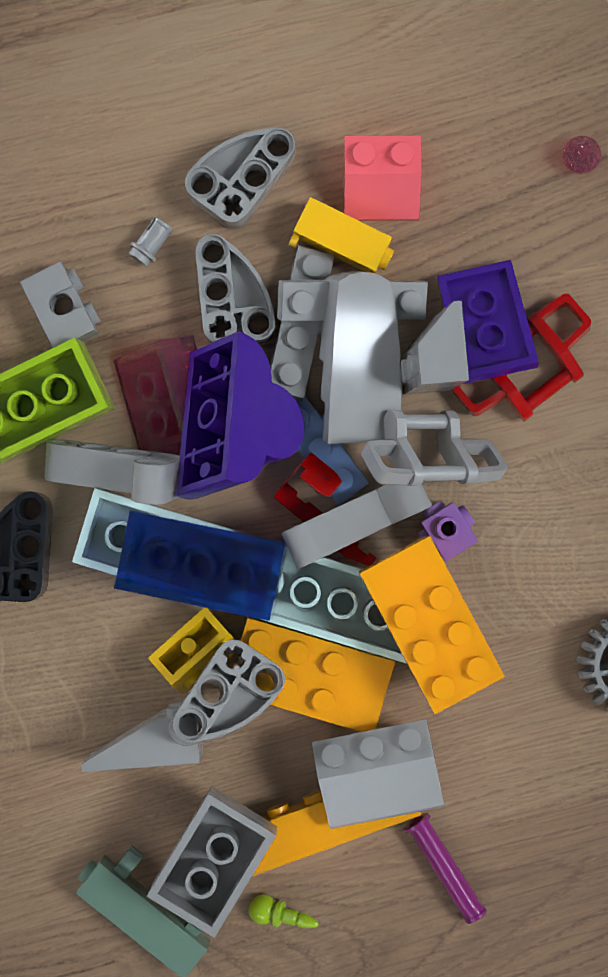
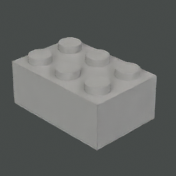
(212, 862)

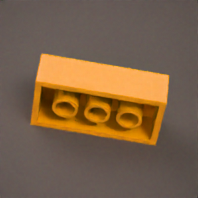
(431, 624)
(321, 675)

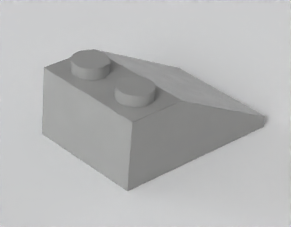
(148, 745)

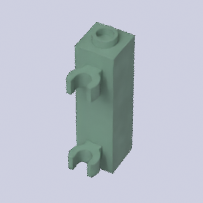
(152, 926)

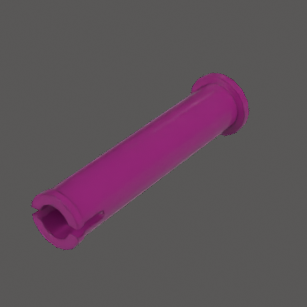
(445, 868)

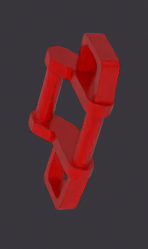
(561, 350)

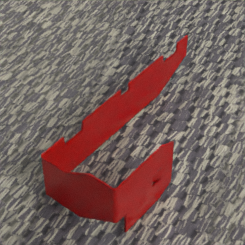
(315, 475)

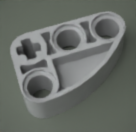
(228, 168)
(245, 295)
(239, 695)

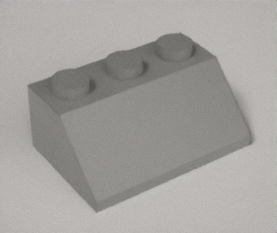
(437, 355)
(378, 774)

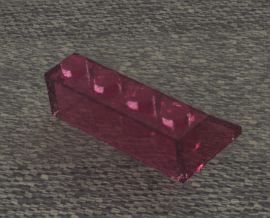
(155, 392)

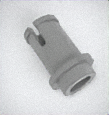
(150, 242)

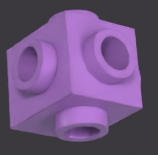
(461, 535)

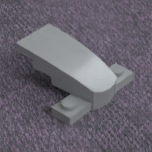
(356, 345)

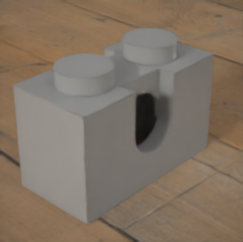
(44, 292)

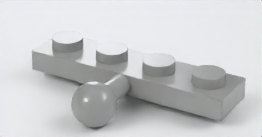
(298, 339)

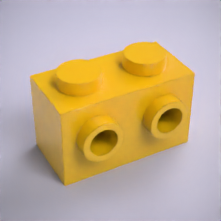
(190, 650)

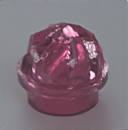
(581, 154)

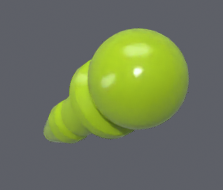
(265, 910)

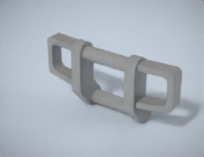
(454, 450)

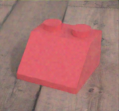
(382, 177)

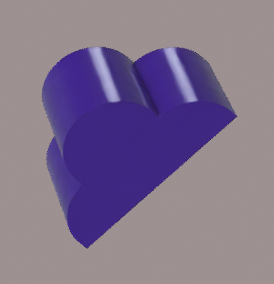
(233, 418)

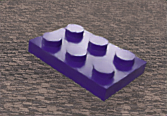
(493, 320)

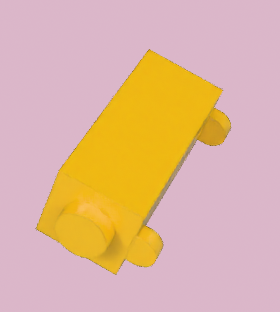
(343, 237)

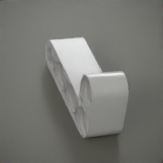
(144, 474)
(353, 521)

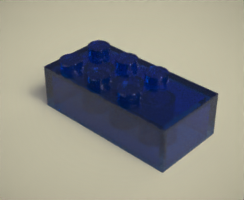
(201, 565)

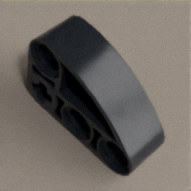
(13, 561)

